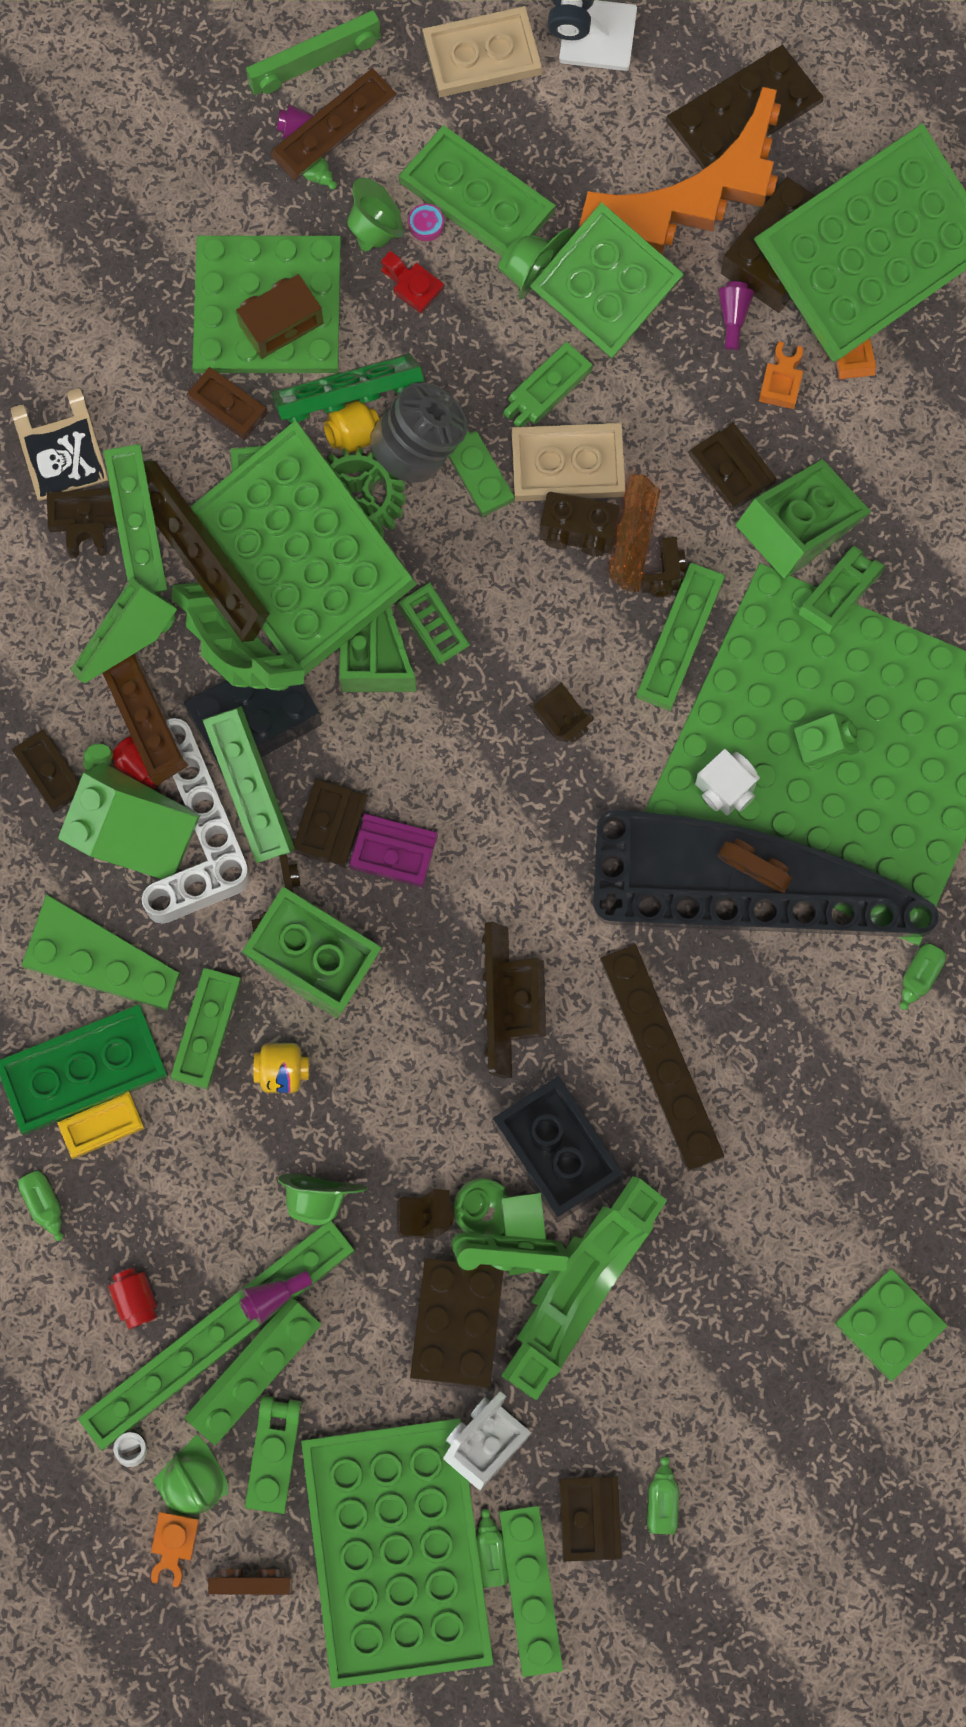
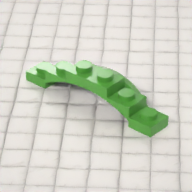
(237, 661)
(573, 1296)

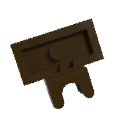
(82, 516)

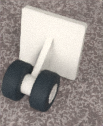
(594, 32)

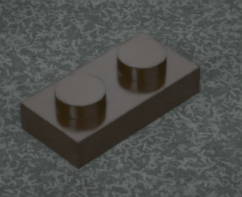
(47, 770)

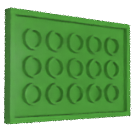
(872, 243)
(303, 547)
(395, 1555)

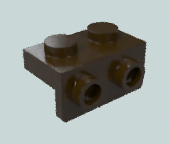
(579, 523)

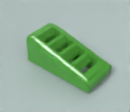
(436, 605)

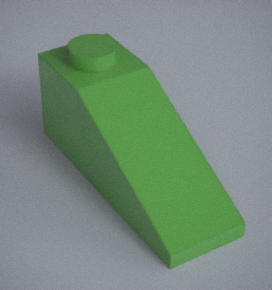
(128, 627)

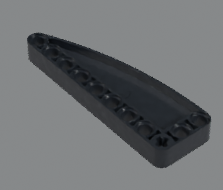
(678, 861)

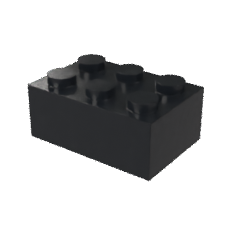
(271, 714)
(557, 1149)

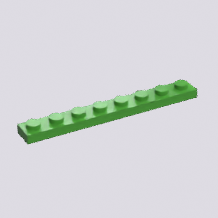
(206, 1342)

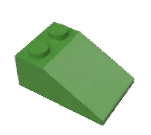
(801, 517)
(128, 823)
(311, 952)

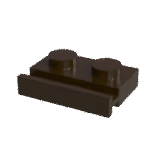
(732, 466)
(330, 823)
(590, 1519)

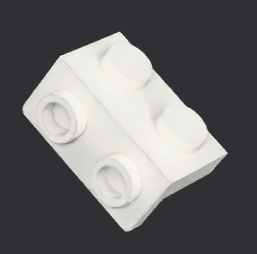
(486, 1442)

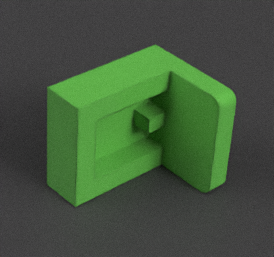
(826, 738)

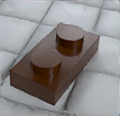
(227, 403)
(232, 1583)

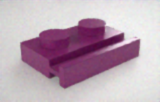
(393, 850)

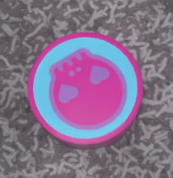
(426, 222)

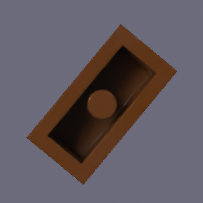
(279, 315)

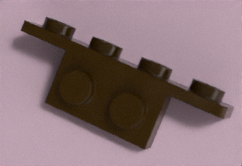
(513, 999)

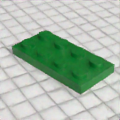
(337, 389)
(81, 1069)

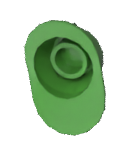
(373, 215)
(529, 257)
(315, 1199)
(192, 1480)

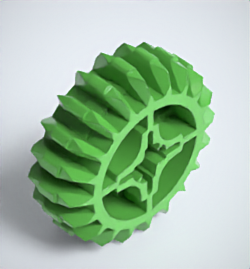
(365, 483)

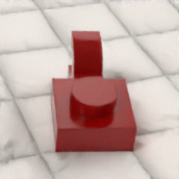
(413, 286)

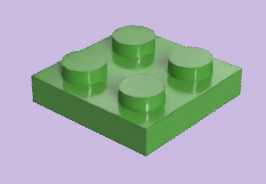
(890, 1325)

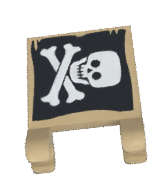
(63, 452)

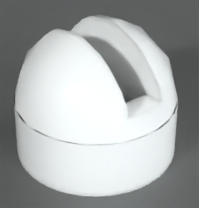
(126, 1443)

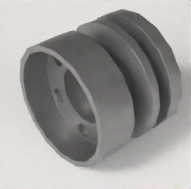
(418, 432)

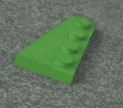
(90, 956)

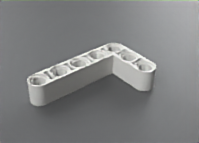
(218, 858)

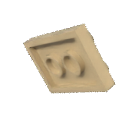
(482, 51)
(568, 461)

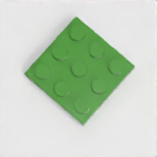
(607, 280)

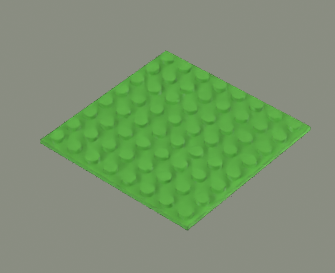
(884, 808)

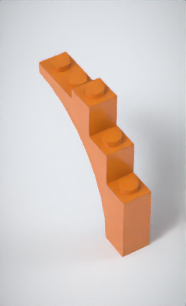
(697, 201)

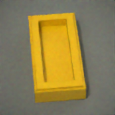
(100, 1125)

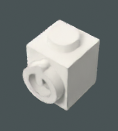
(728, 782)

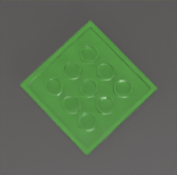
(248, 266)

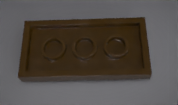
(720, 114)

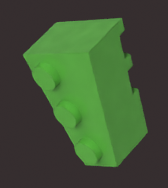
(376, 659)

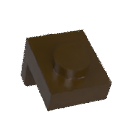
(673, 562)
(561, 714)
(425, 1216)

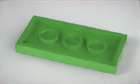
(475, 191)

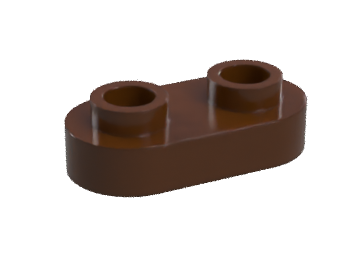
(741, 857)

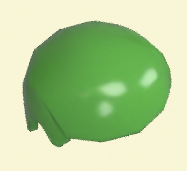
(475, 1195)

